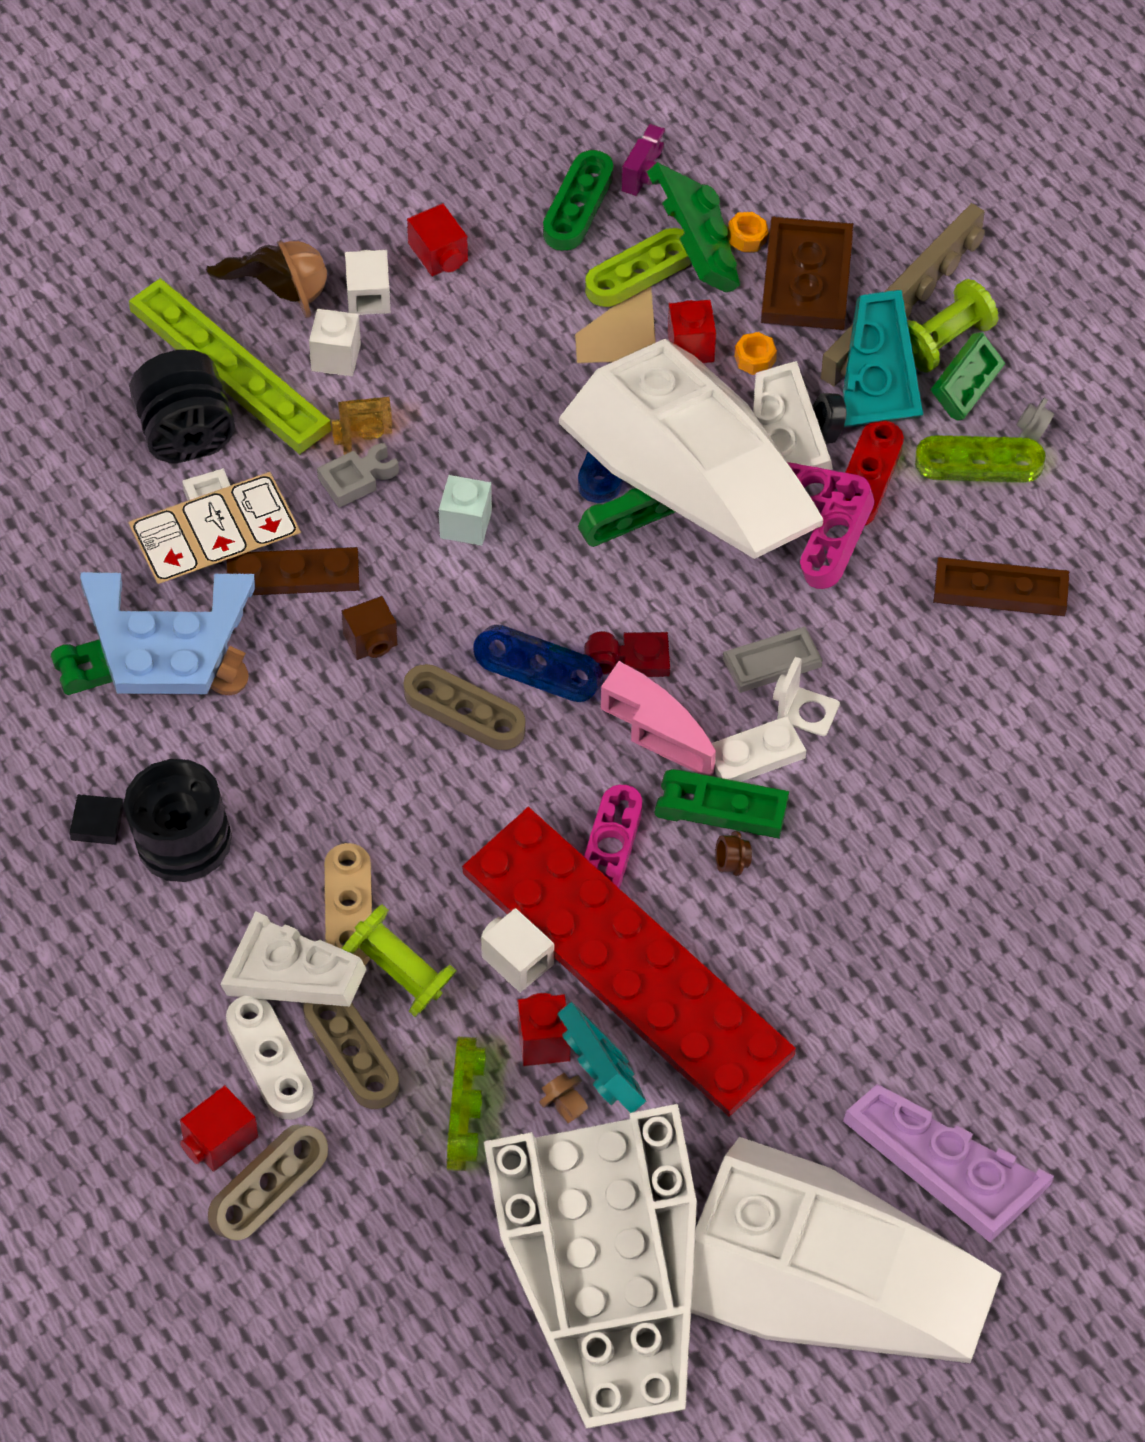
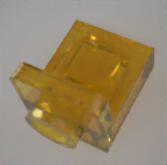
(361, 419)

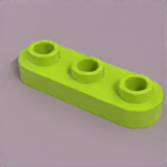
(647, 255)

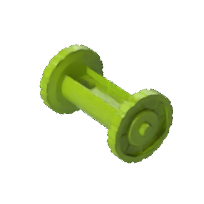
(971, 308)
(398, 960)

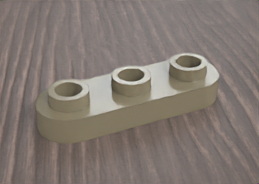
(454, 693)
(359, 1070)
(285, 1176)

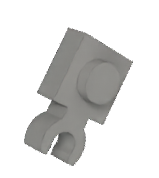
(355, 477)

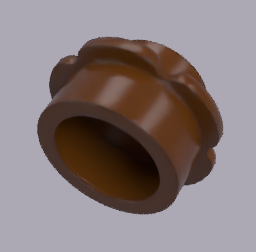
(733, 853)

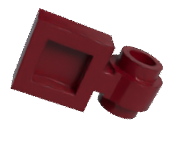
(640, 650)

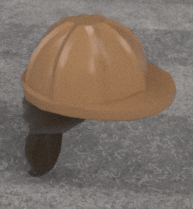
(289, 270)

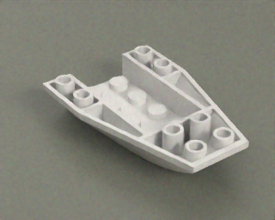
(691, 446)
(605, 1256)
(830, 1265)

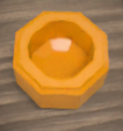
(747, 231)
(755, 353)

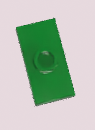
(968, 376)

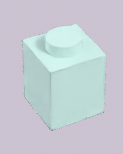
(465, 510)

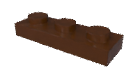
(299, 570)
(1001, 586)

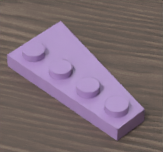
(948, 1161)

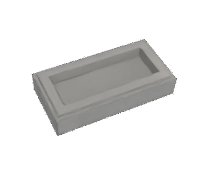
(769, 658)

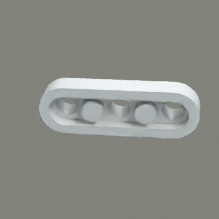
(274, 1072)

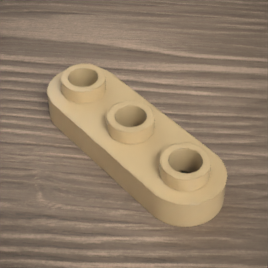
(343, 884)

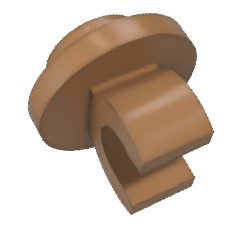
(232, 673)
(565, 1097)

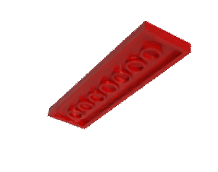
(631, 962)

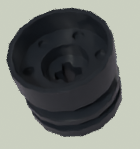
(181, 406)
(178, 820)

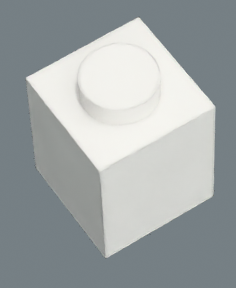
(367, 282)
(334, 342)
(517, 949)

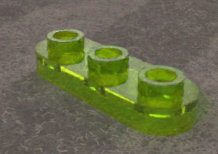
(997, 452)
(465, 1103)

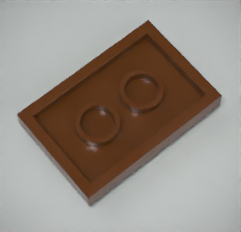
(807, 273)

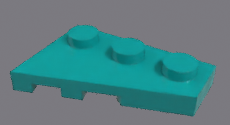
(880, 363)
(601, 1059)

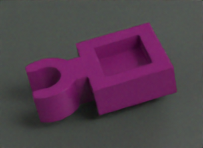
(642, 159)

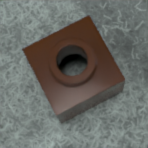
(370, 628)

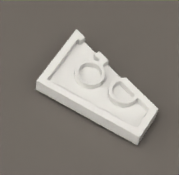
(788, 416)
(288, 967)

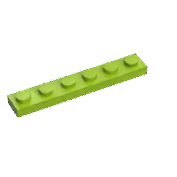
(240, 372)

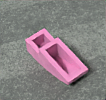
(657, 719)

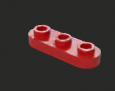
(879, 455)

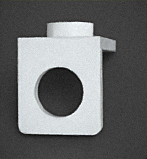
(792, 697)

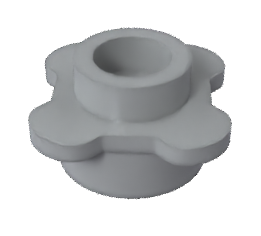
(1035, 420)

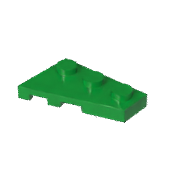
(704, 230)

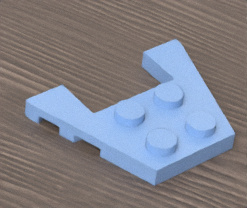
(164, 648)

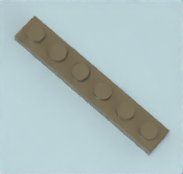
(918, 279)

